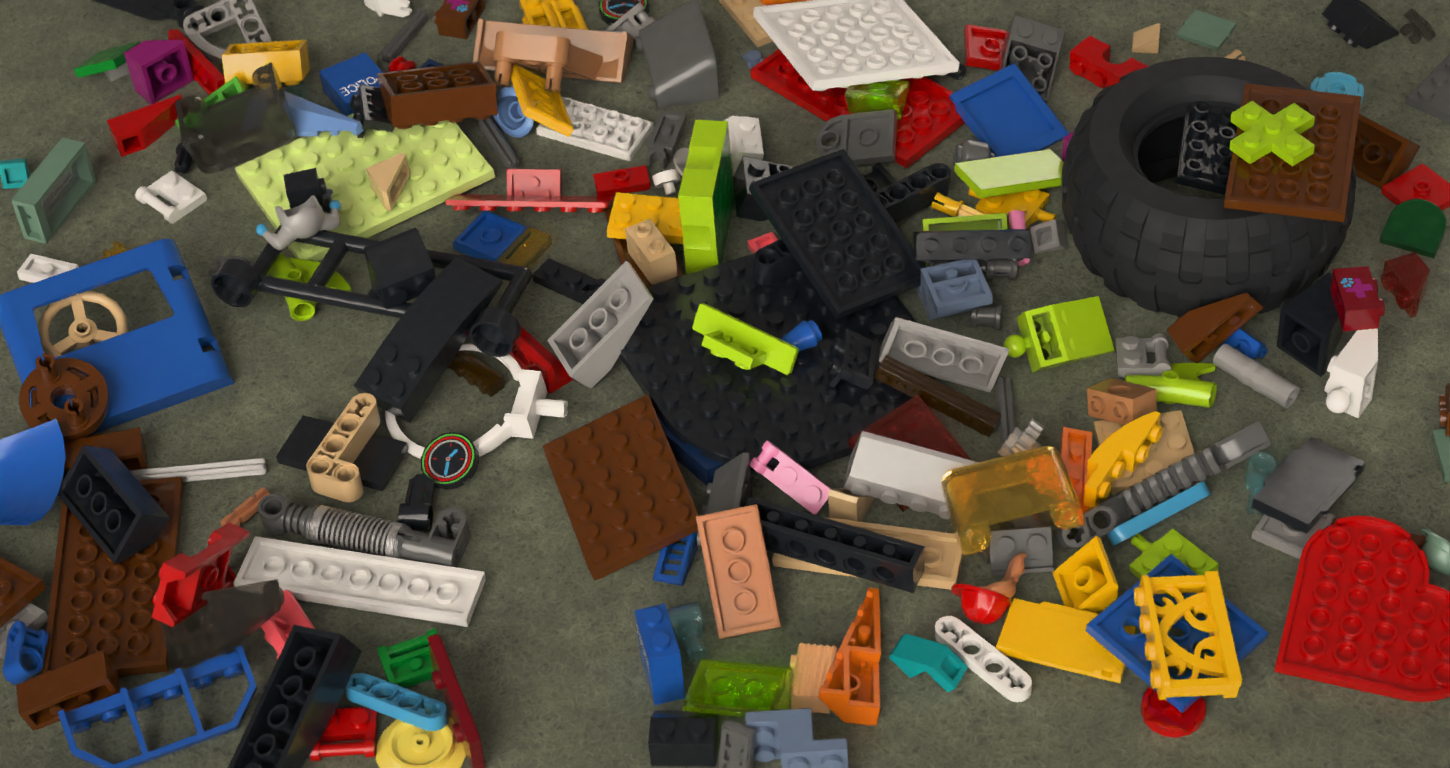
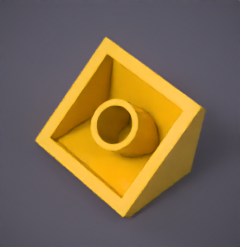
(1087, 579)

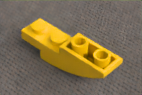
(1118, 453)

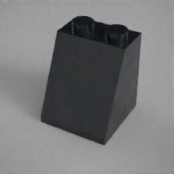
(1310, 326)

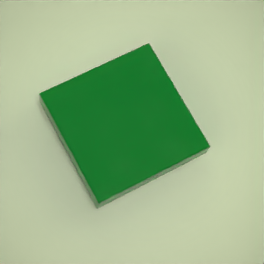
(104, 61)

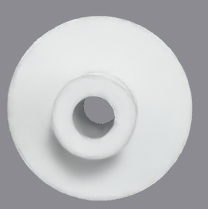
(667, 180)

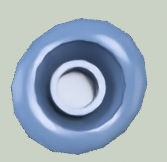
(510, 114)

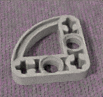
(232, 16)

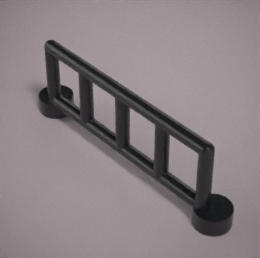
(492, 332)

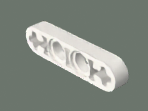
(987, 655)

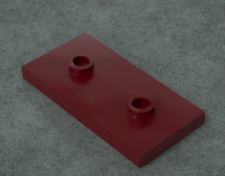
(446, 680)

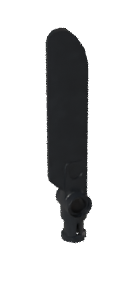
(161, 9)

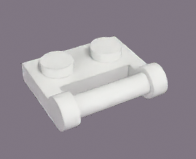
(174, 190)

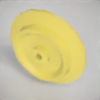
(414, 747)

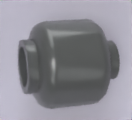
(971, 150)

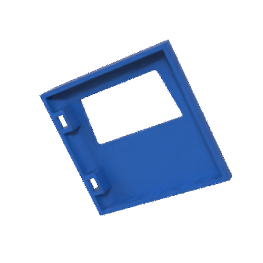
(141, 367)

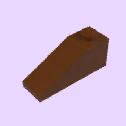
(1208, 326)

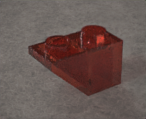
(1407, 281)

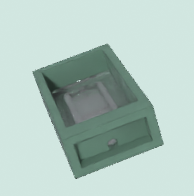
(54, 190)

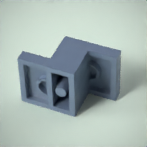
(953, 288)
(790, 738)

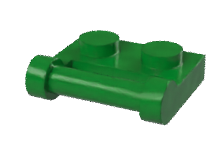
(411, 667)

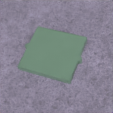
(1206, 30)

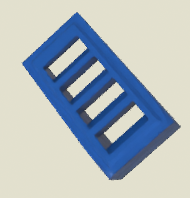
(685, 559)

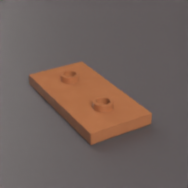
(738, 572)

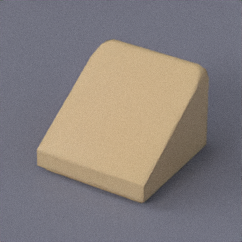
(1146, 40)

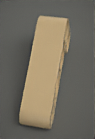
(331, 464)

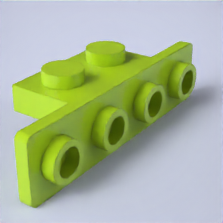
(742, 342)

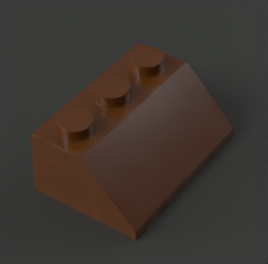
(1381, 153)

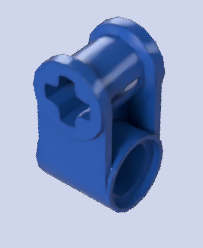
(24, 652)

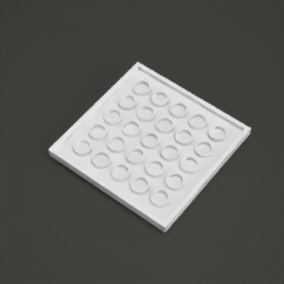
(854, 41)

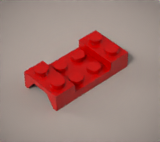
(188, 577)

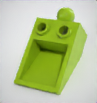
(1065, 334)

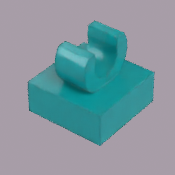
(14, 173)

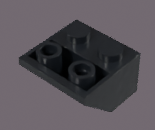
(747, 173)

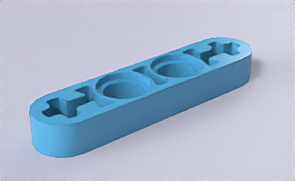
(1158, 513)
(425, 714)

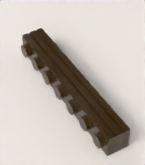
(477, 373)
(937, 396)

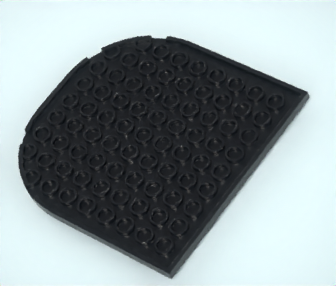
(738, 409)

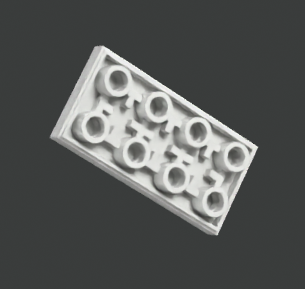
(601, 130)

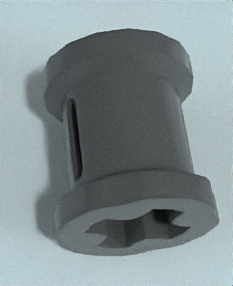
(987, 316)

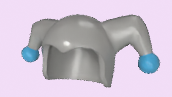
(301, 222)

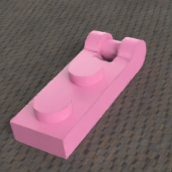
(792, 478)

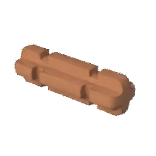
(246, 509)

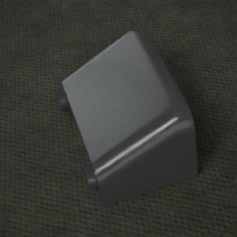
(679, 58)

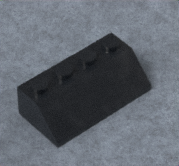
(111, 503)

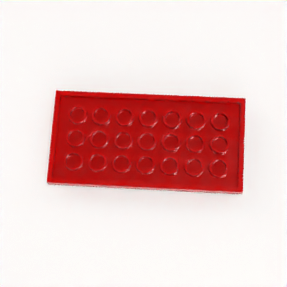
(926, 117)

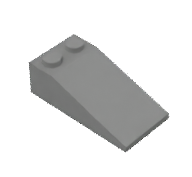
(602, 326)

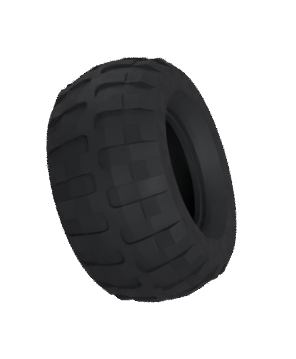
(1169, 246)

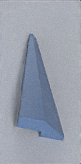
(313, 118)

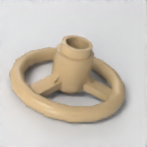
(82, 331)

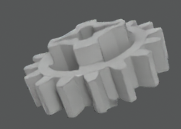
(1023, 439)

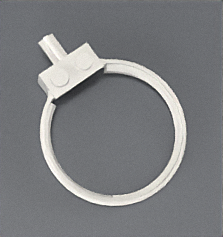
(522, 420)

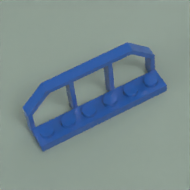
(141, 698)

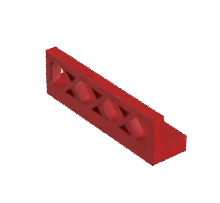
(534, 356)

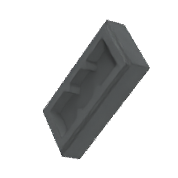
(736, 745)

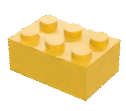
(288, 58)

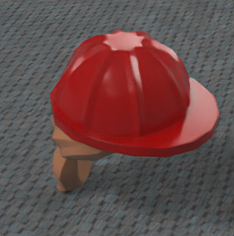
(990, 602)

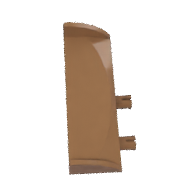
(552, 52)

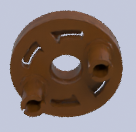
(54, 380)

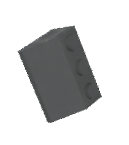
(729, 488)

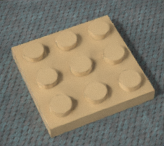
(1170, 448)

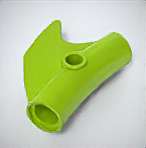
(301, 271)
(1181, 384)

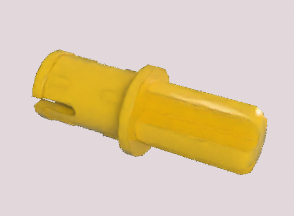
(952, 207)

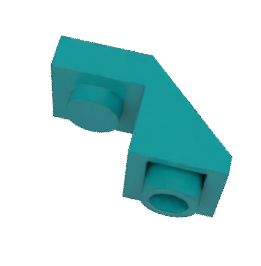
(918, 655)

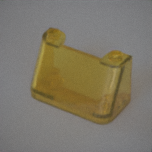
(1006, 491)

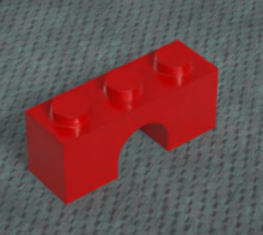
(1092, 61)

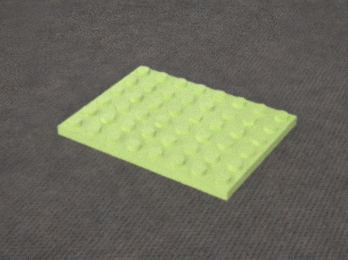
(438, 158)

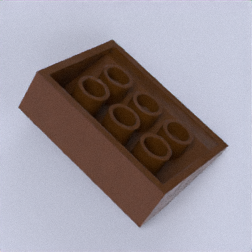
(438, 94)

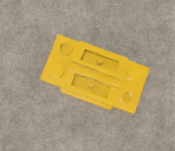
(552, 13)
(1058, 639)

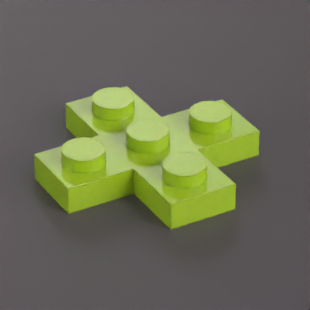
(1272, 133)

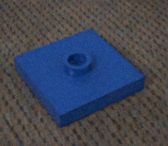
(488, 236)

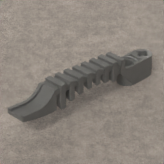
(1168, 482)

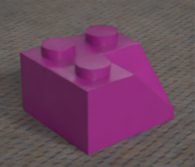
(158, 68)

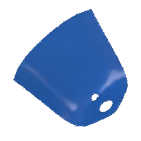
(30, 473)

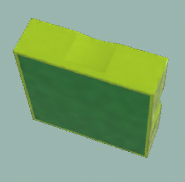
(706, 195)

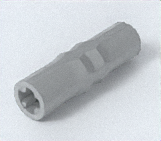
(1256, 375)

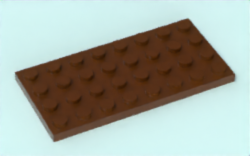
(109, 603)

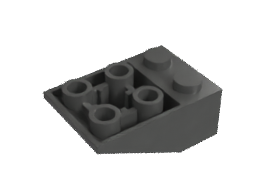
(1034, 51)

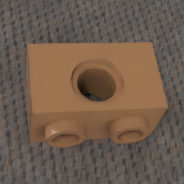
(1120, 401)

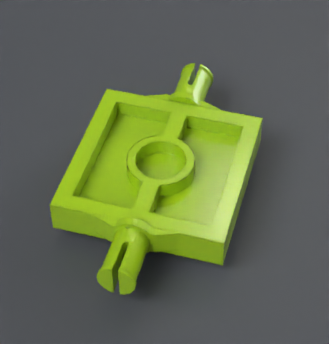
(1173, 544)

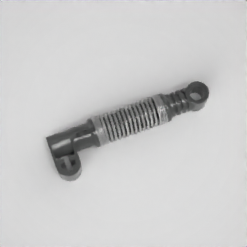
(353, 531)

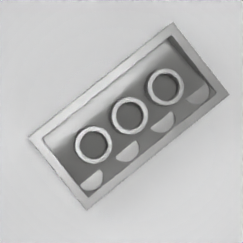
(944, 354)

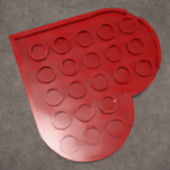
(1368, 614)

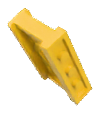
(1207, 601)

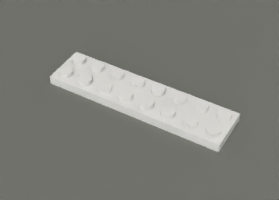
(365, 581)

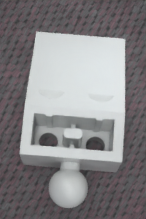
(1353, 374)

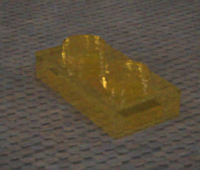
(526, 248)

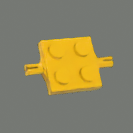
(1030, 202)

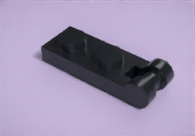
(566, 281)

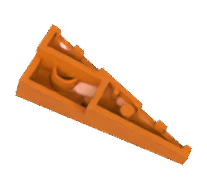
(853, 679)

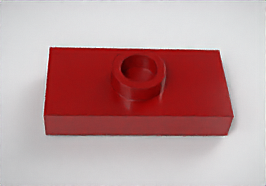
(622, 181)

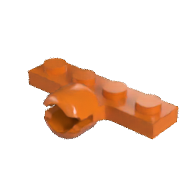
(1075, 452)

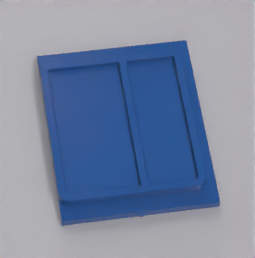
(1008, 113)

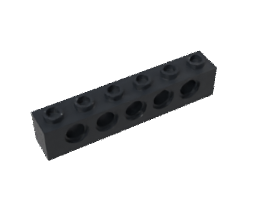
(841, 546)

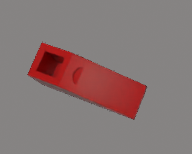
(142, 126)

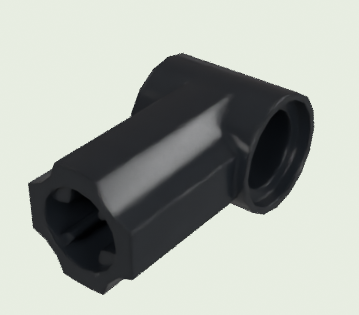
(418, 508)

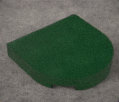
(1415, 227)

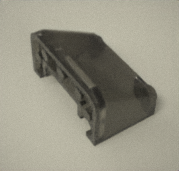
(237, 126)
(222, 623)

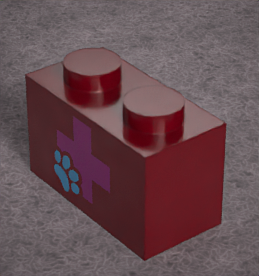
(1356, 298)

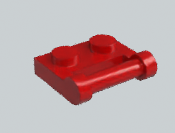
(348, 725)

